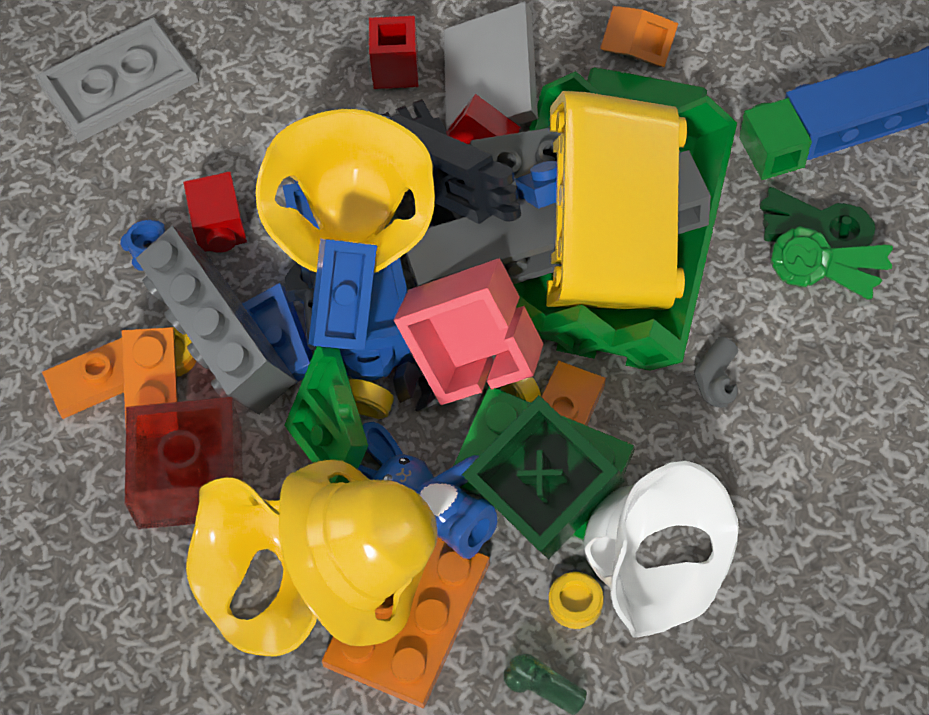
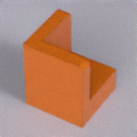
(639, 35)

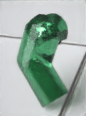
(531, 674)

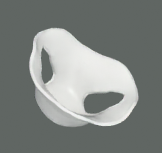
(666, 497)

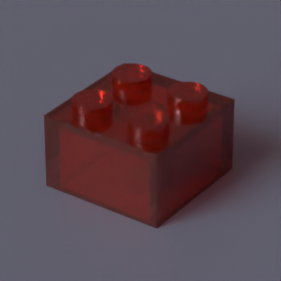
(174, 453)

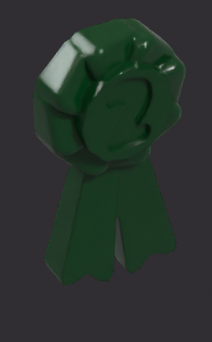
(840, 224)

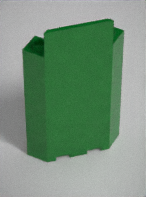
(644, 336)

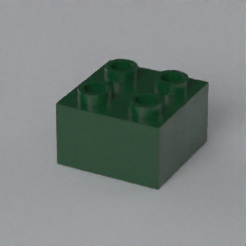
(543, 477)

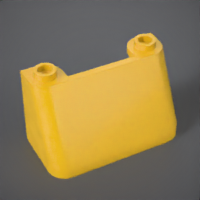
(616, 203)

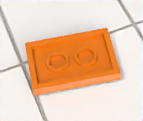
(414, 657)

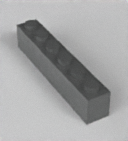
(529, 241)

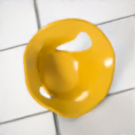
(353, 178)
(227, 534)
(354, 548)

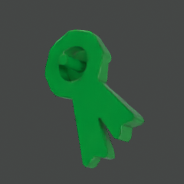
(805, 257)

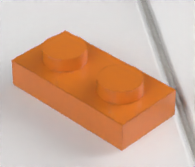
(149, 366)

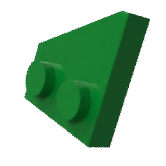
(326, 415)

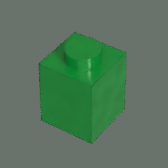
(775, 138)

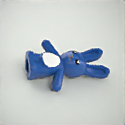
(460, 519)

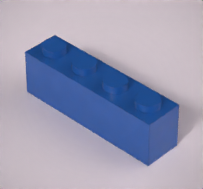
(864, 103)

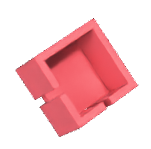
(461, 324)

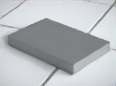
(494, 61)
(116, 79)

